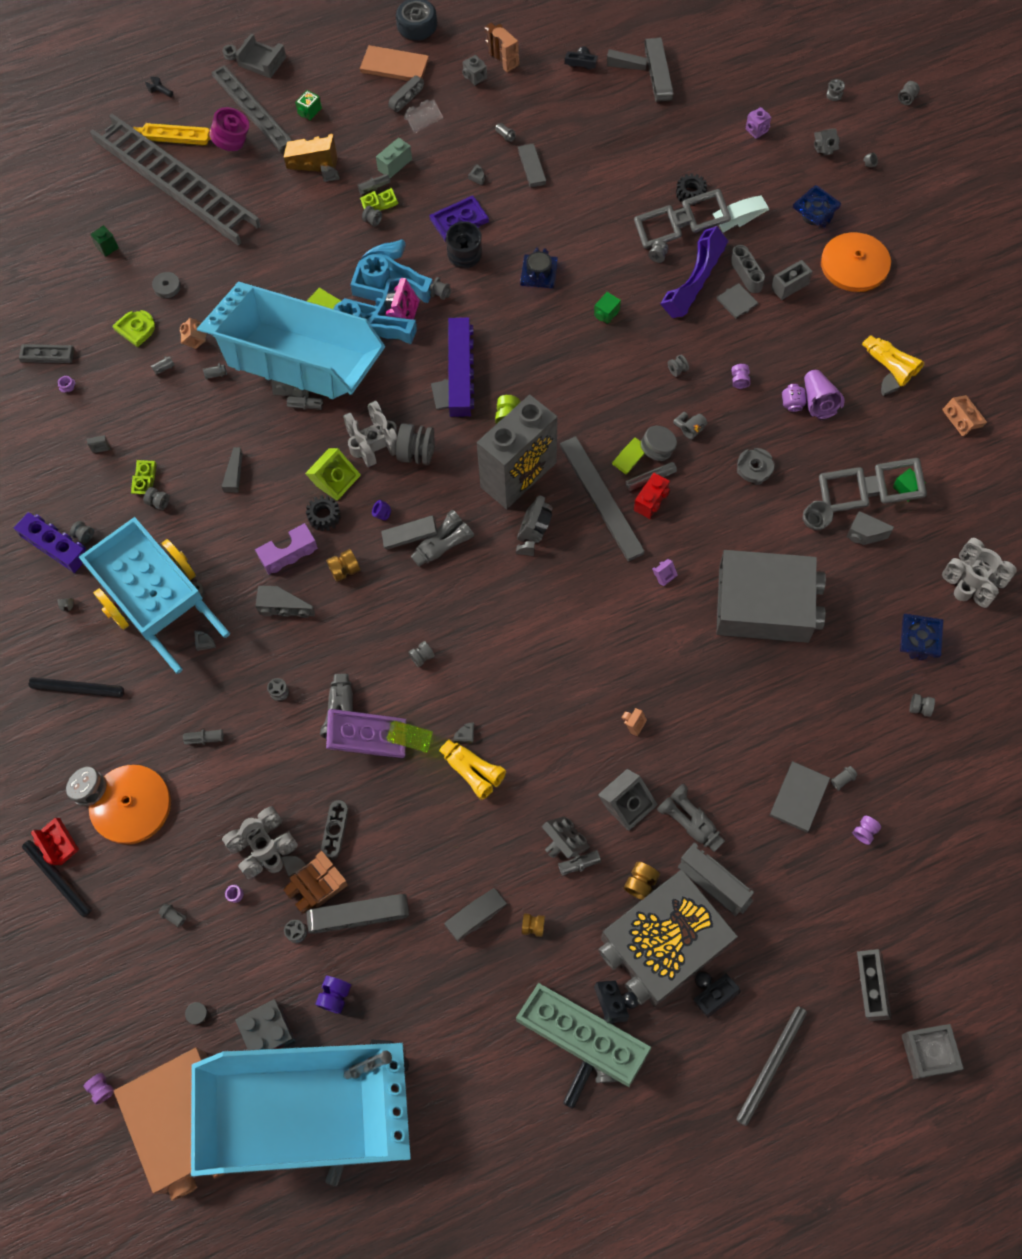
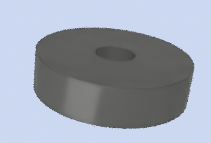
(163, 279)

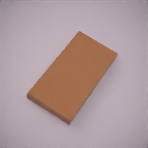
(393, 63)

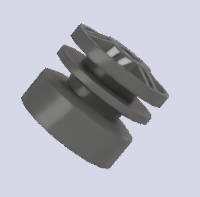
(413, 443)

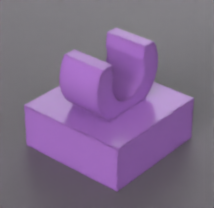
(665, 572)

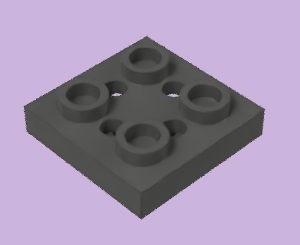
(564, 838)

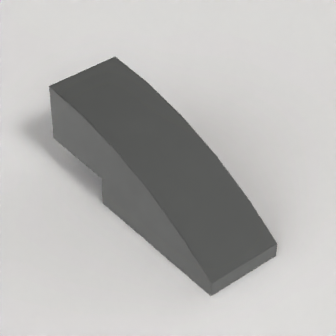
(475, 914)

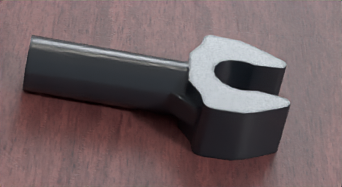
(157, 86)

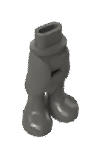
(699, 827)

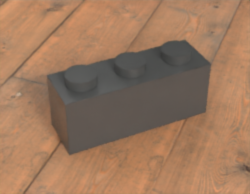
(874, 985)

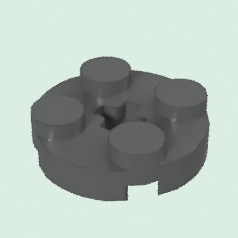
(751, 474)

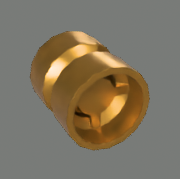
(343, 565)
(642, 880)

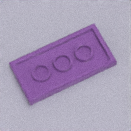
(361, 733)

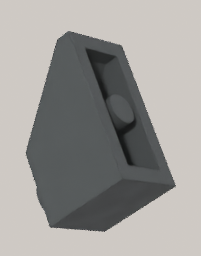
(868, 529)

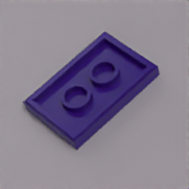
(464, 210)

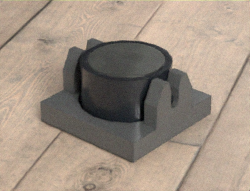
(535, 521)

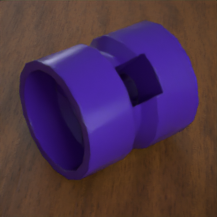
(333, 993)

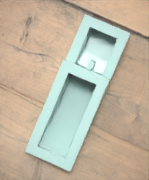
(743, 212)

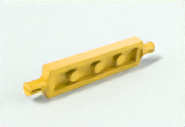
(175, 133)

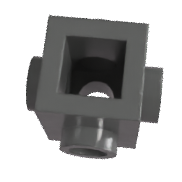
(474, 70)
(826, 141)

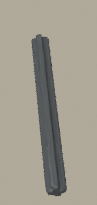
(771, 1066)

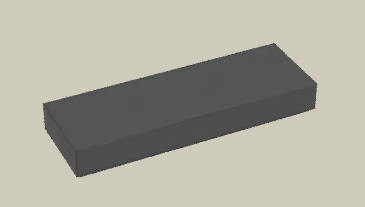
(531, 165)
(46, 353)
(409, 532)

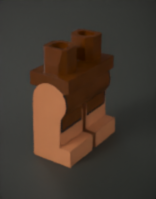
(502, 46)
(316, 883)

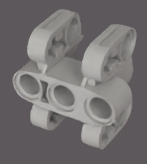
(383, 431)
(977, 576)
(238, 839)

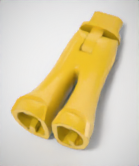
(898, 363)
(463, 760)

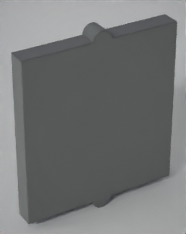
(737, 301)
(441, 394)

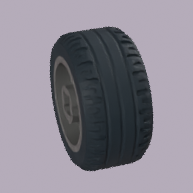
(416, 19)

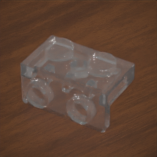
(423, 115)

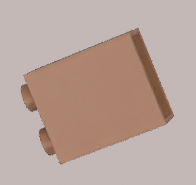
(160, 1123)

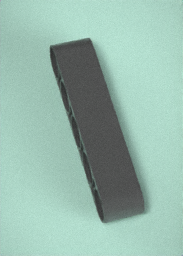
(658, 69)
(357, 913)

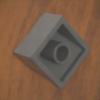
(628, 799)

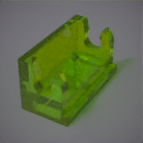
(409, 736)

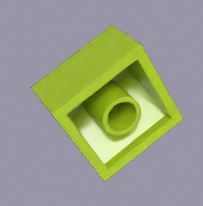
(333, 473)

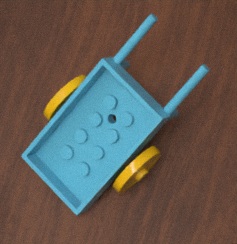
(136, 569)

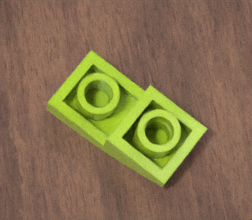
(381, 201)
(629, 456)
(143, 477)

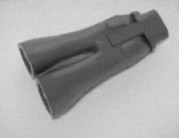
(449, 534)
(339, 698)

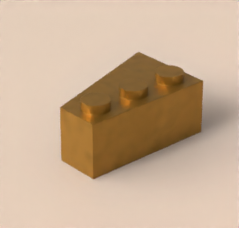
(311, 154)

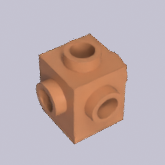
(190, 335)

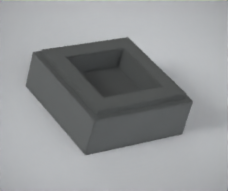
(98, 444)

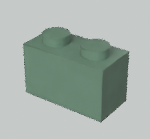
(394, 157)

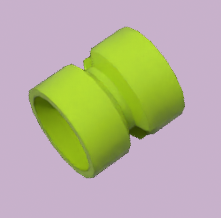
(505, 405)

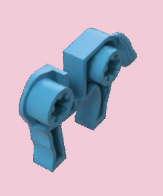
(373, 279)

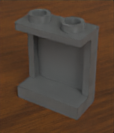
(260, 57)

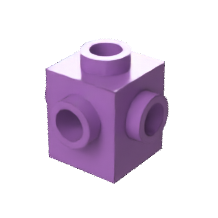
(758, 122)

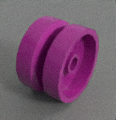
(229, 129)

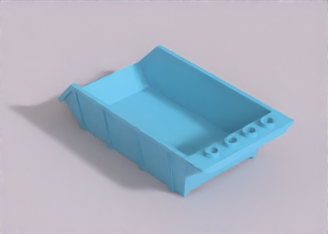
(293, 340)
(296, 1109)

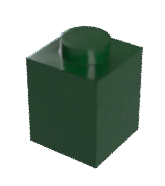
(104, 241)

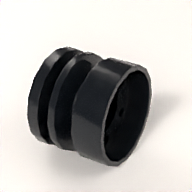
(464, 244)

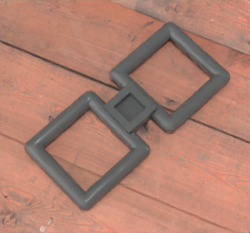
(682, 218)
(874, 485)

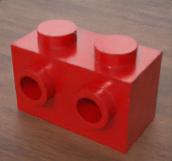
(651, 495)

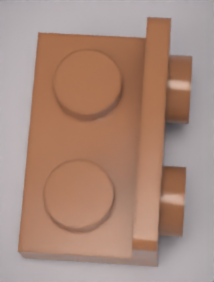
(963, 414)

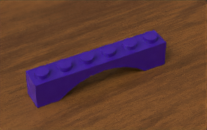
(710, 247)

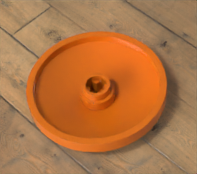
(855, 262)
(144, 812)

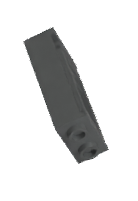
(716, 880)

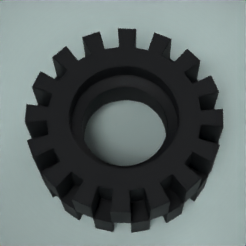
(690, 182)
(328, 521)

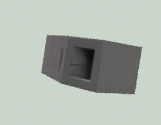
(279, 602)

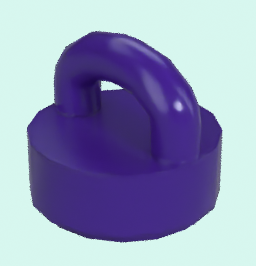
(381, 510)

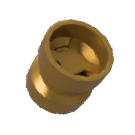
(533, 925)

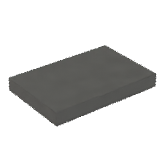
(799, 797)

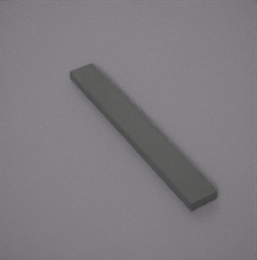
(251, 108)
(602, 499)

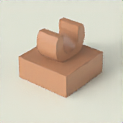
(634, 721)

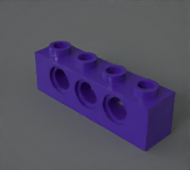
(28, 528)

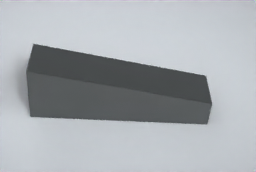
(625, 60)
(232, 475)

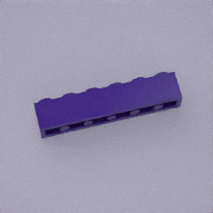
(460, 367)

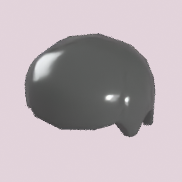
(818, 515)

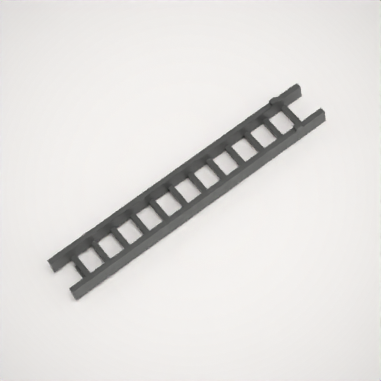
(225, 230)

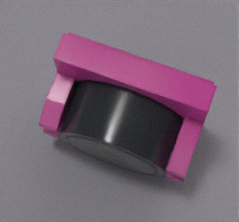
(402, 301)

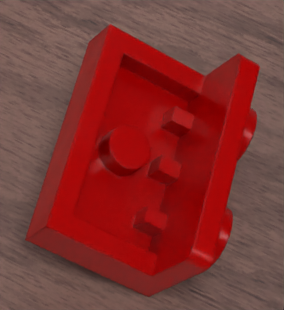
(55, 842)

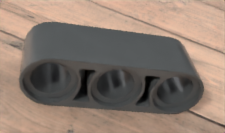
(747, 269)

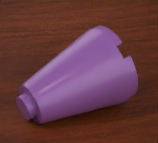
(822, 395)

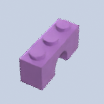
(275, 558)

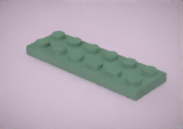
(583, 1034)

